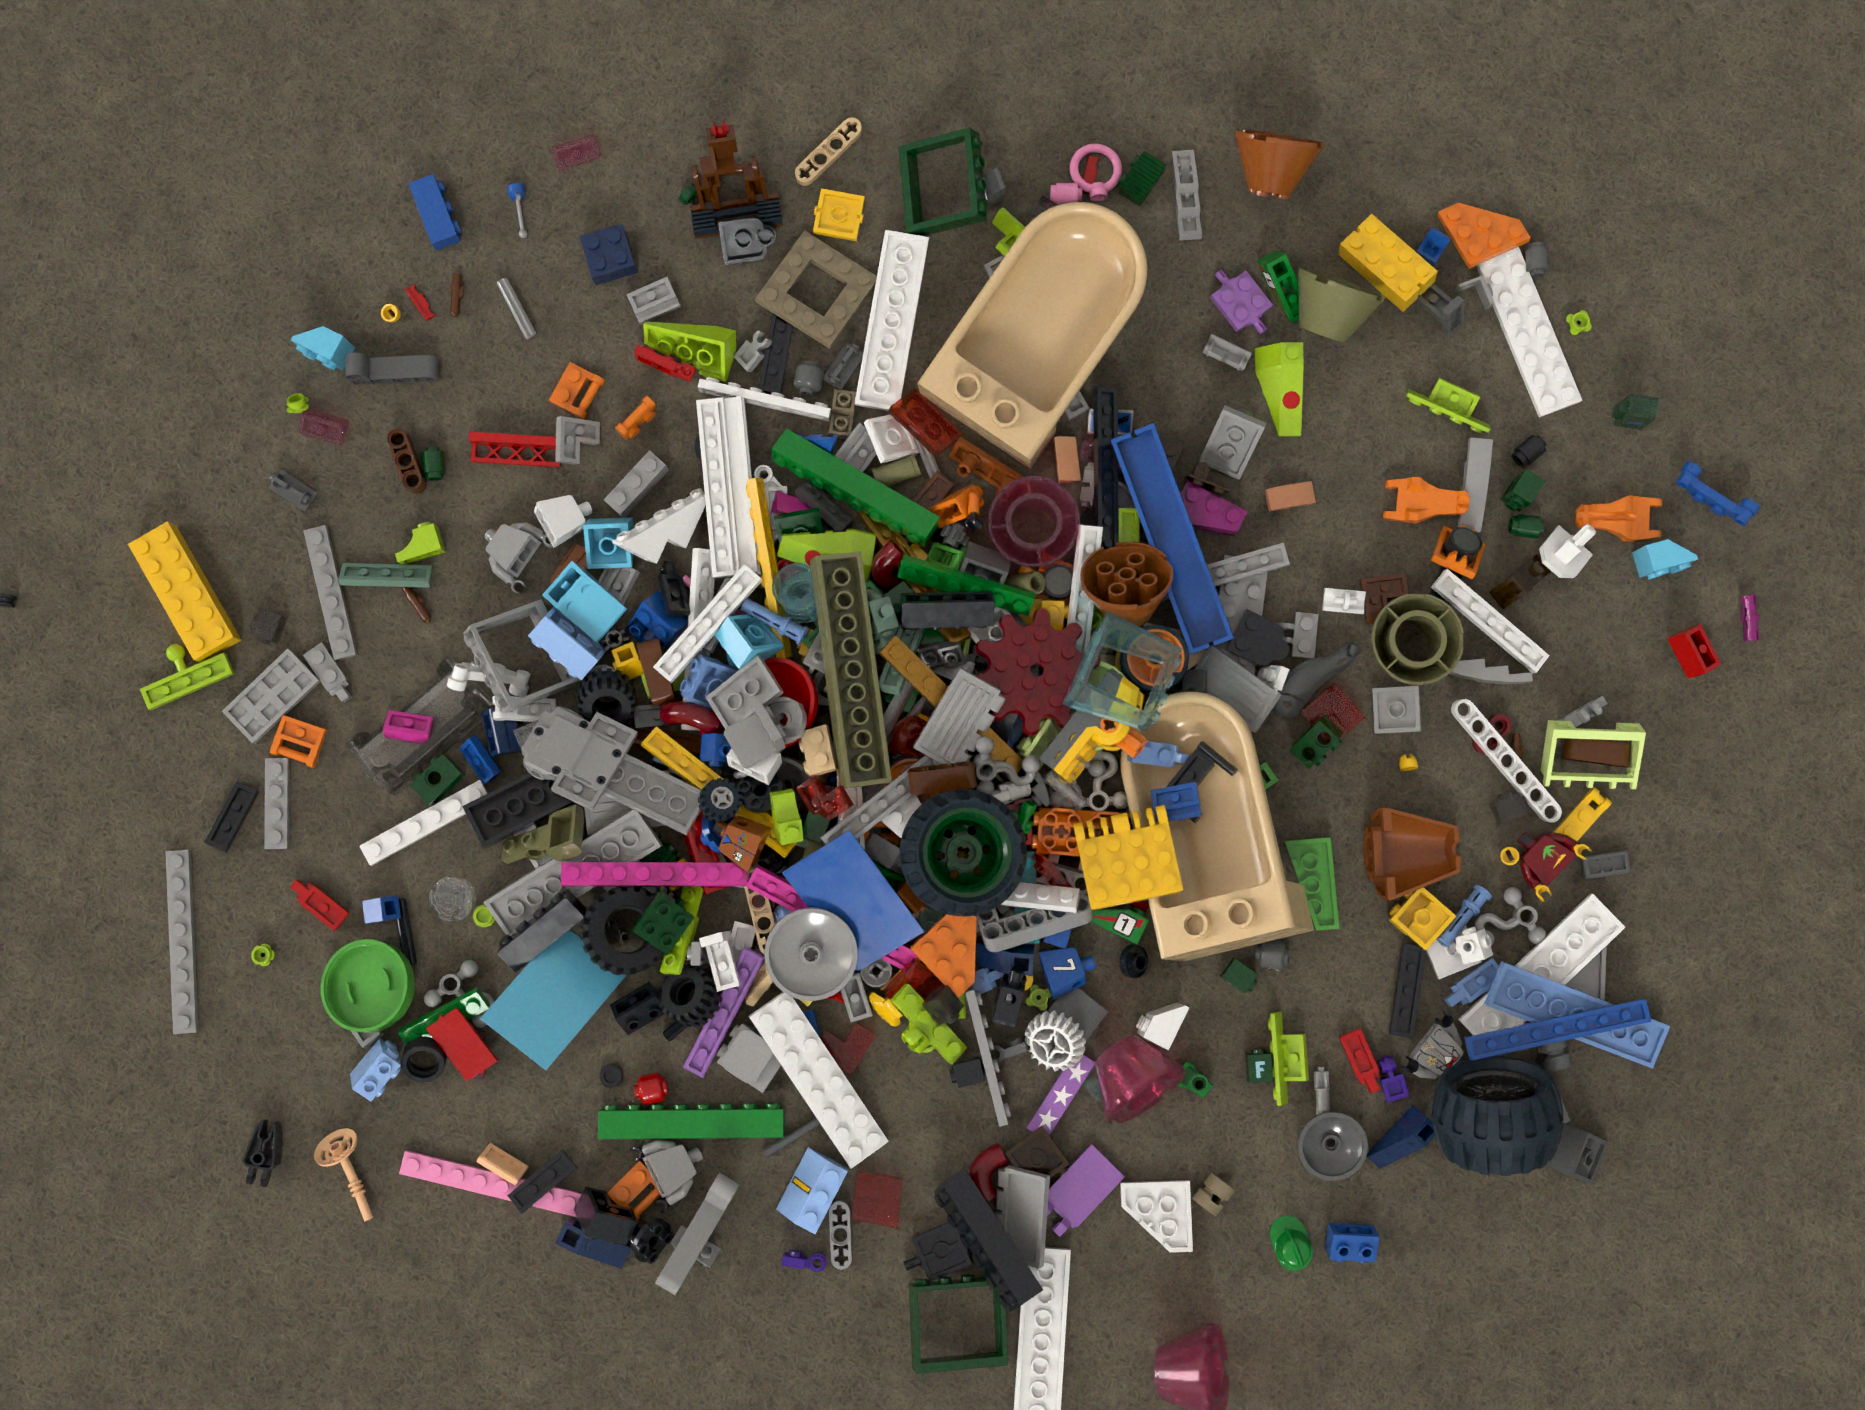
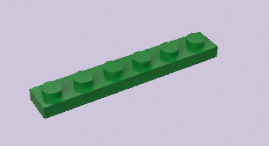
(957, 581)

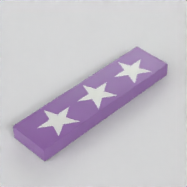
(1060, 1095)

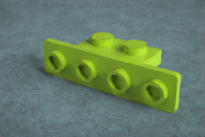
(1010, 227)
(1453, 401)
(675, 959)
(1289, 1058)

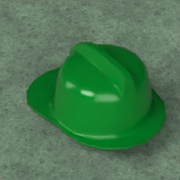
(1291, 1243)

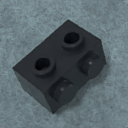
(636, 1009)

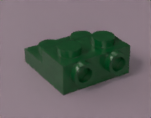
(799, 522)

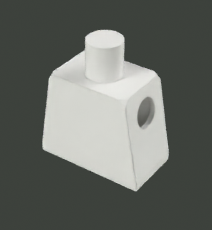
(561, 517)

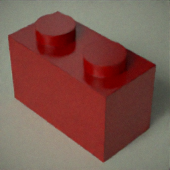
(1694, 651)

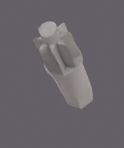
(1322, 1088)

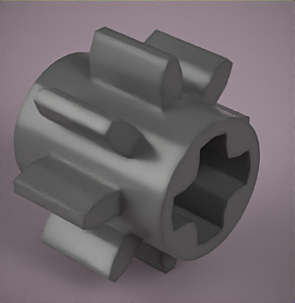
(954, 536)
(617, 635)

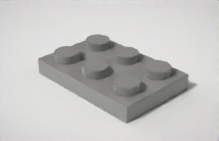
(1232, 442)
(735, 696)

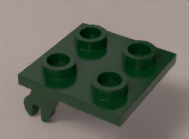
(663, 921)

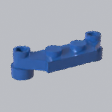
(1719, 504)

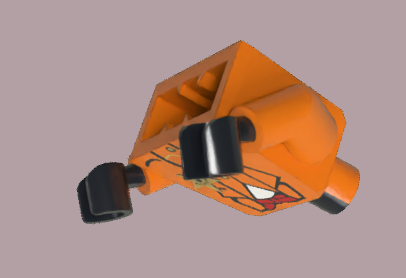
(958, 507)

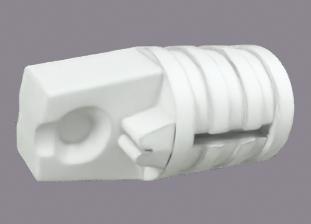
(1009, 792)

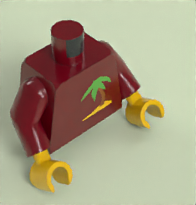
(1546, 858)

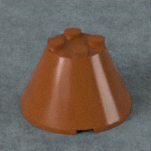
(1275, 161)
(1127, 580)

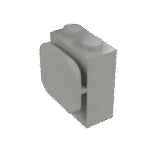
(749, 1057)

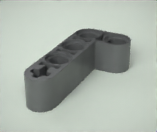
(388, 370)

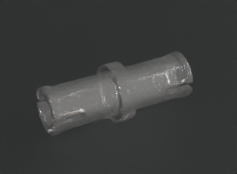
(1065, 790)

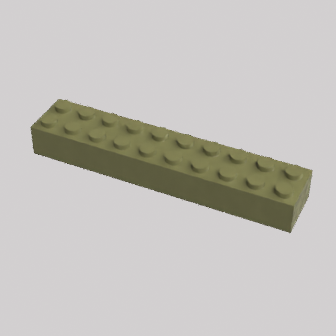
(850, 670)

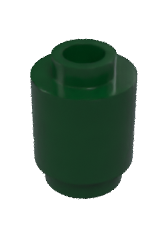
(433, 464)
(1526, 526)

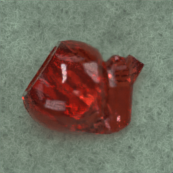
(905, 735)

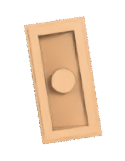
(1066, 459)

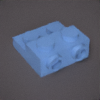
(704, 678)

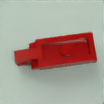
(664, 363)
(320, 904)
(1360, 1059)

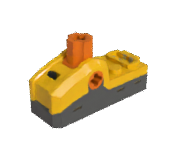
(1086, 732)

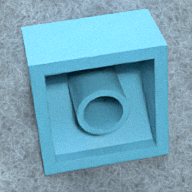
(599, 546)
(747, 637)

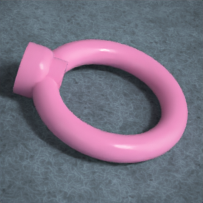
(1097, 190)

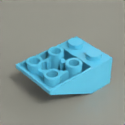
(584, 601)

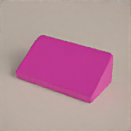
(785, 503)
(408, 726)

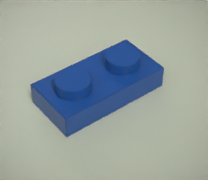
(479, 759)

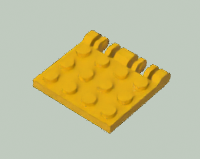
(1129, 862)

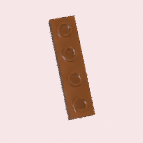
(982, 464)

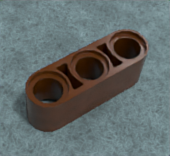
(399, 453)
(659, 688)
(1597, 752)
(942, 777)

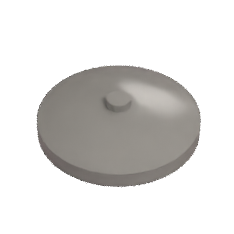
(811, 954)

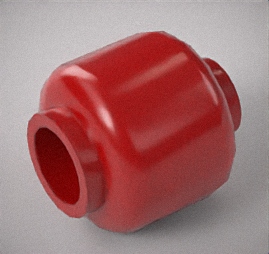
(651, 1088)

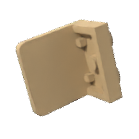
(818, 752)

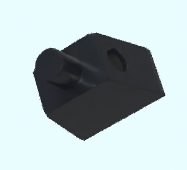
(1009, 998)

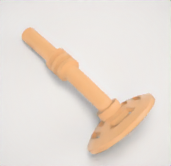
(340, 1155)

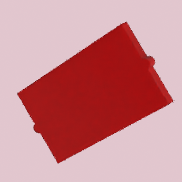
(462, 1044)

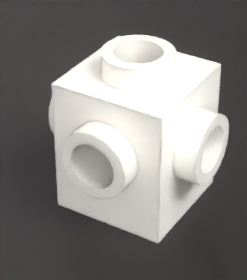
(1473, 945)

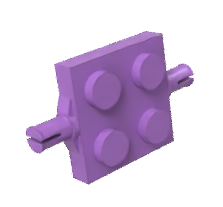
(1241, 301)

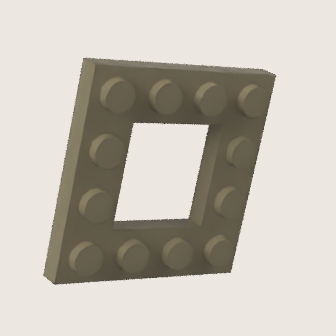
(825, 328)

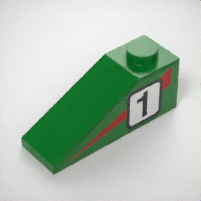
(1282, 282)
(1122, 922)

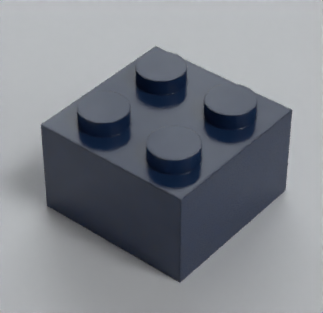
(608, 254)

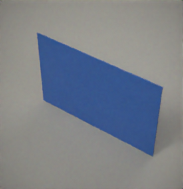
(851, 885)

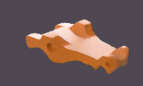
(1422, 501)
(1624, 518)

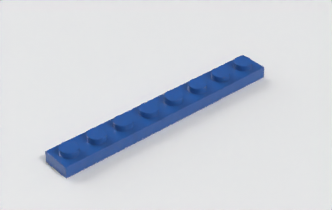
(1557, 1029)

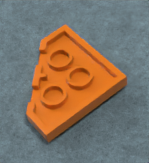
(1481, 233)
(950, 951)

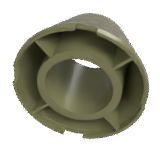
(1333, 305)
(1438, 623)

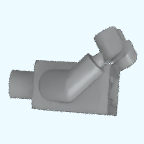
(512, 549)

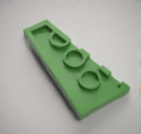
(1315, 871)

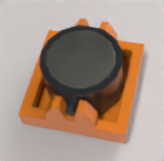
(1459, 550)
(1057, 581)

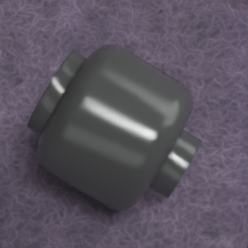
(808, 378)
(1273, 955)

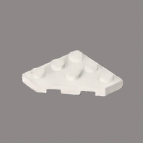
(1162, 1210)

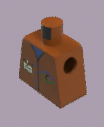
(742, 840)

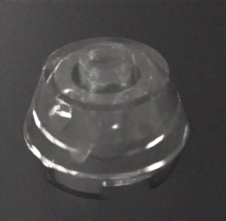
(452, 898)

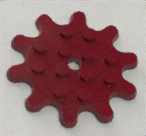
(1010, 666)

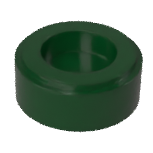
(688, 194)

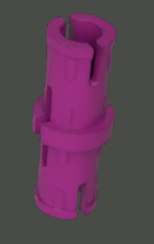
(1750, 618)

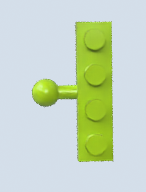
(186, 679)

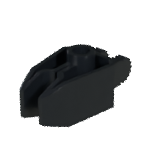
(263, 1152)

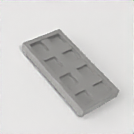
(271, 696)

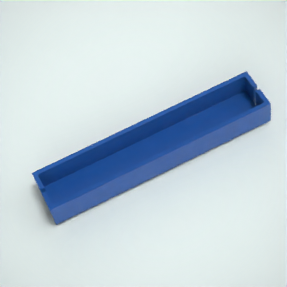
(1172, 532)

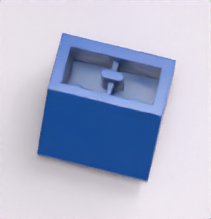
(652, 623)

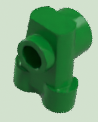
(1026, 812)
(1192, 1077)

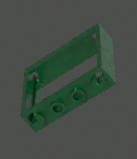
(911, 190)
(957, 1362)

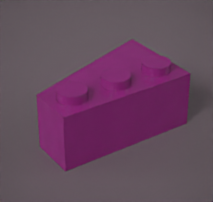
(1210, 511)

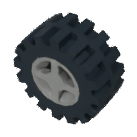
(726, 794)

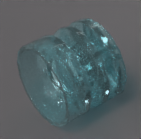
(795, 592)

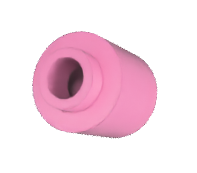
(1065, 193)

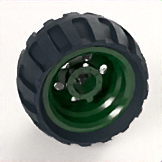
(994, 827)

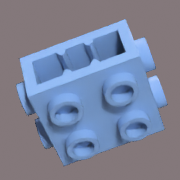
(376, 1069)

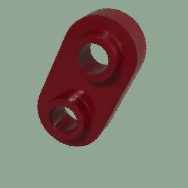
(1505, 728)

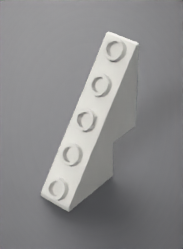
(668, 525)

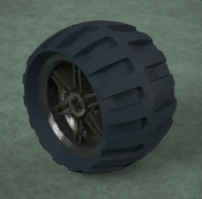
(1497, 1115)

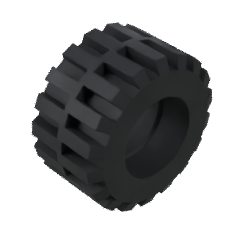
(607, 684)
(702, 1004)

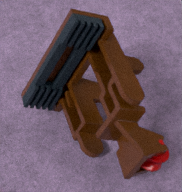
(721, 163)

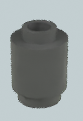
(1537, 259)

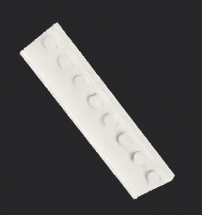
(725, 477)

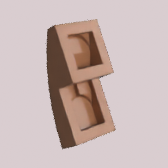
(1290, 496)

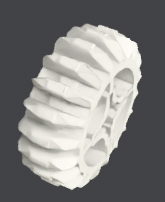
(1055, 1040)

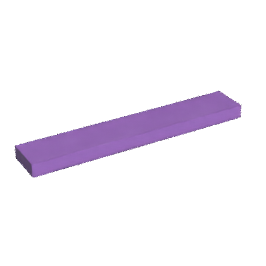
(716, 1029)

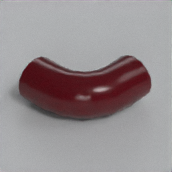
(884, 564)
(689, 714)
(983, 1168)

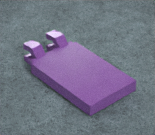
(1082, 1188)

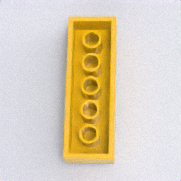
(184, 592)

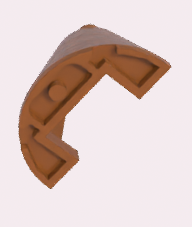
(1408, 852)

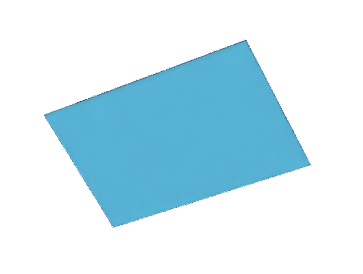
(551, 1000)

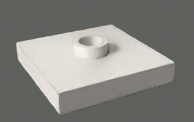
(890, 439)
(1446, 960)

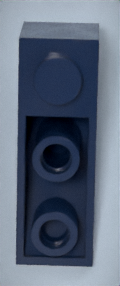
(1002, 961)
(1405, 1137)
(573, 1239)

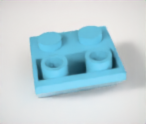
(324, 346)
(1662, 558)

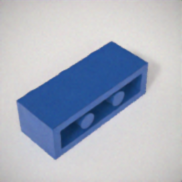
(435, 211)

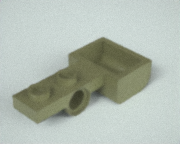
(558, 838)

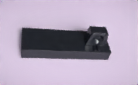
(231, 817)
(542, 1181)

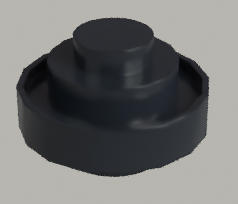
(1133, 961)

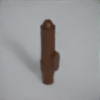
(456, 294)
(417, 603)
(1516, 746)

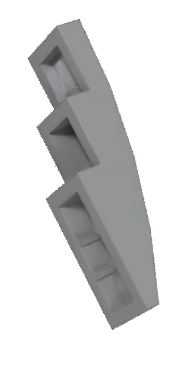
(1186, 195)
(1476, 481)
(1476, 671)

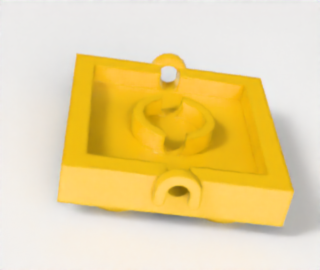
(838, 214)

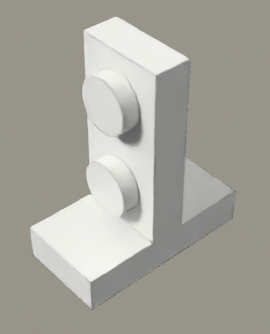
(721, 960)

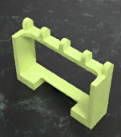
(1566, 729)

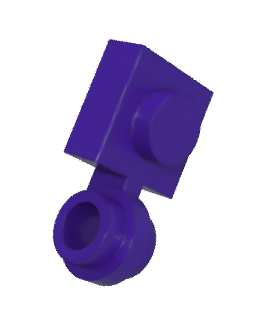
(1393, 1085)
(797, 1260)

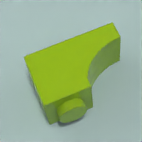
(424, 544)
(785, 817)

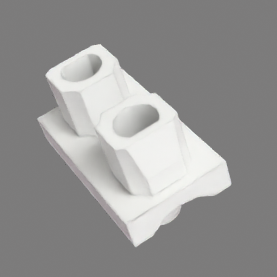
(1343, 601)

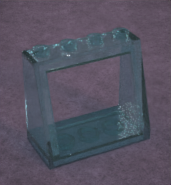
(1128, 638)

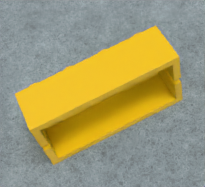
(1387, 262)

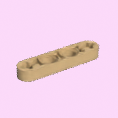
(825, 149)
(757, 913)

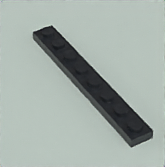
(1106, 464)

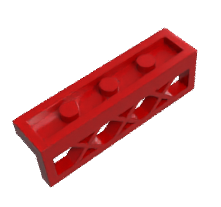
(512, 440)
(699, 852)

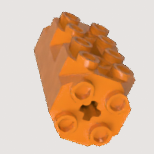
(1056, 831)

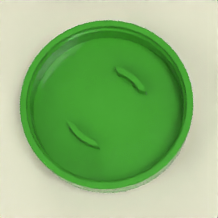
(367, 986)

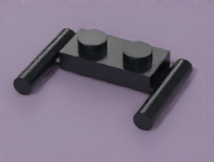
(1198, 767)

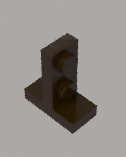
(1519, 582)

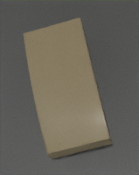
(842, 413)

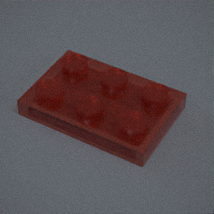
(925, 422)

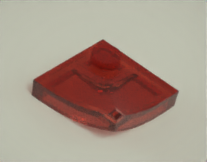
(1336, 707)
(877, 1199)

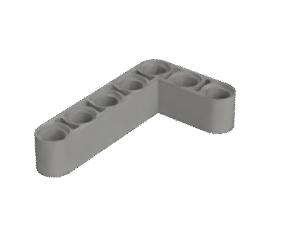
(1027, 927)
(697, 1234)

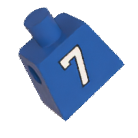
(1064, 970)

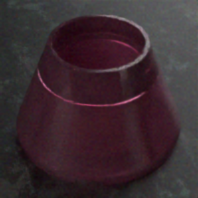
(1039, 494)
(1134, 1078)
(1192, 1370)

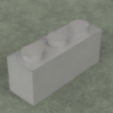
(636, 484)

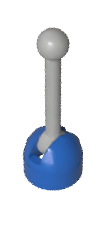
(517, 193)

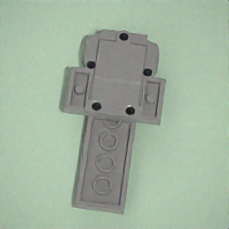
(593, 762)

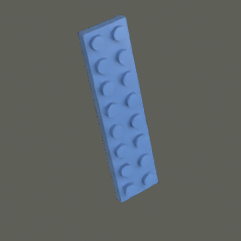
(1540, 999)

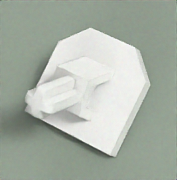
(1565, 552)

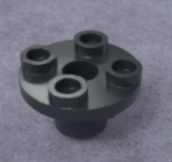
(757, 794)
(650, 1239)

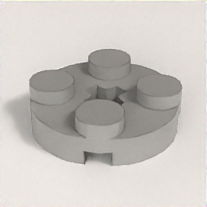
(796, 717)

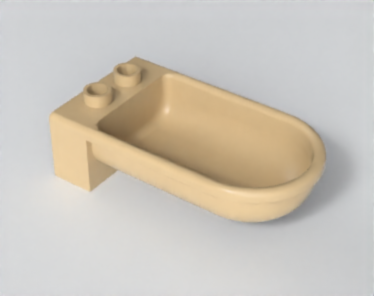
(1039, 327)
(1229, 857)

